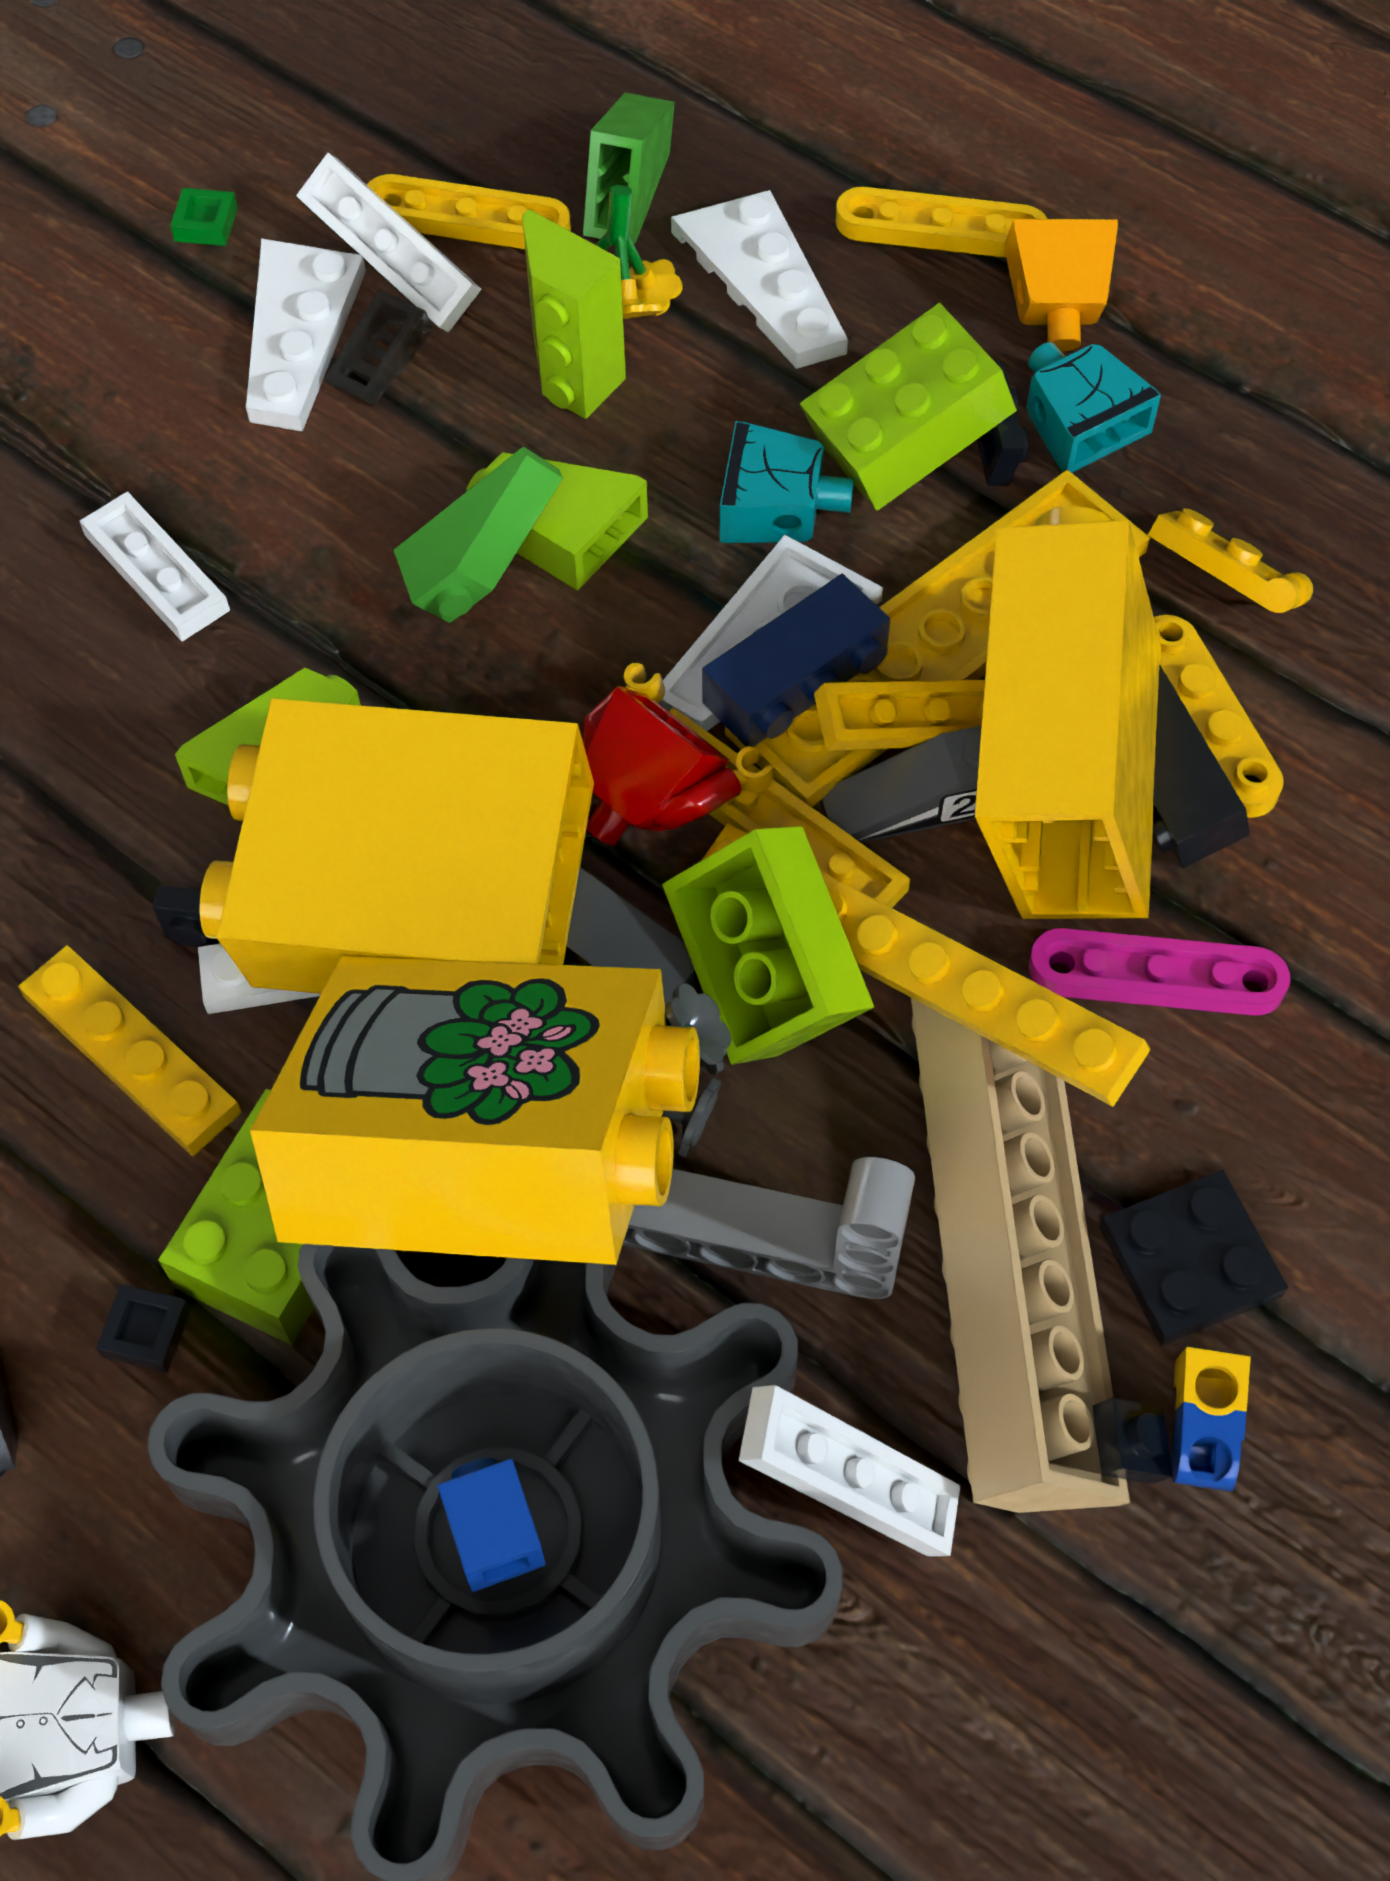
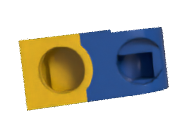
(1209, 1417)

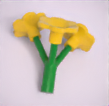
(646, 285)

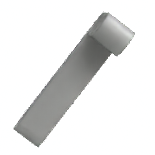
(783, 1234)

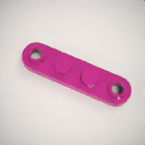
(1159, 971)

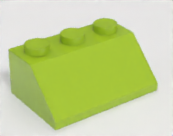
(574, 315)

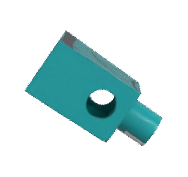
(1087, 404)
(776, 487)

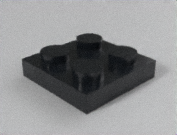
(1192, 1257)

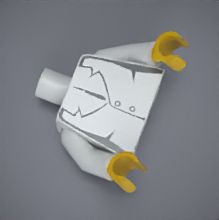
(66, 1725)

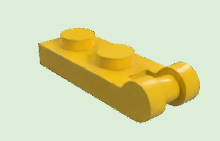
(1231, 562)

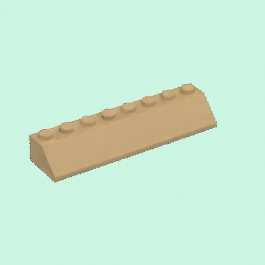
(1015, 1272)

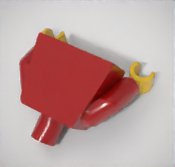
(653, 765)

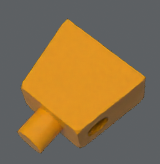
(1061, 273)

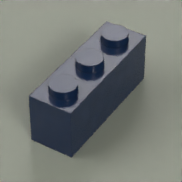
(779, 667)

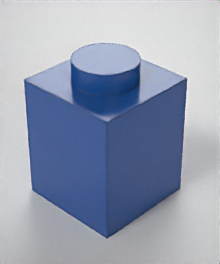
(491, 1522)

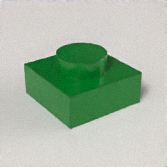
(204, 216)

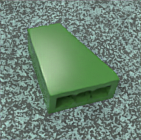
(627, 150)

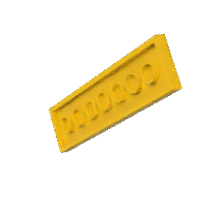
(933, 636)

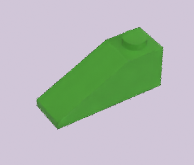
(474, 539)

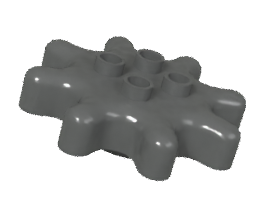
(363, 1585)

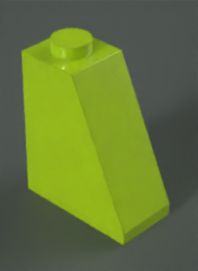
(582, 521)
(208, 756)

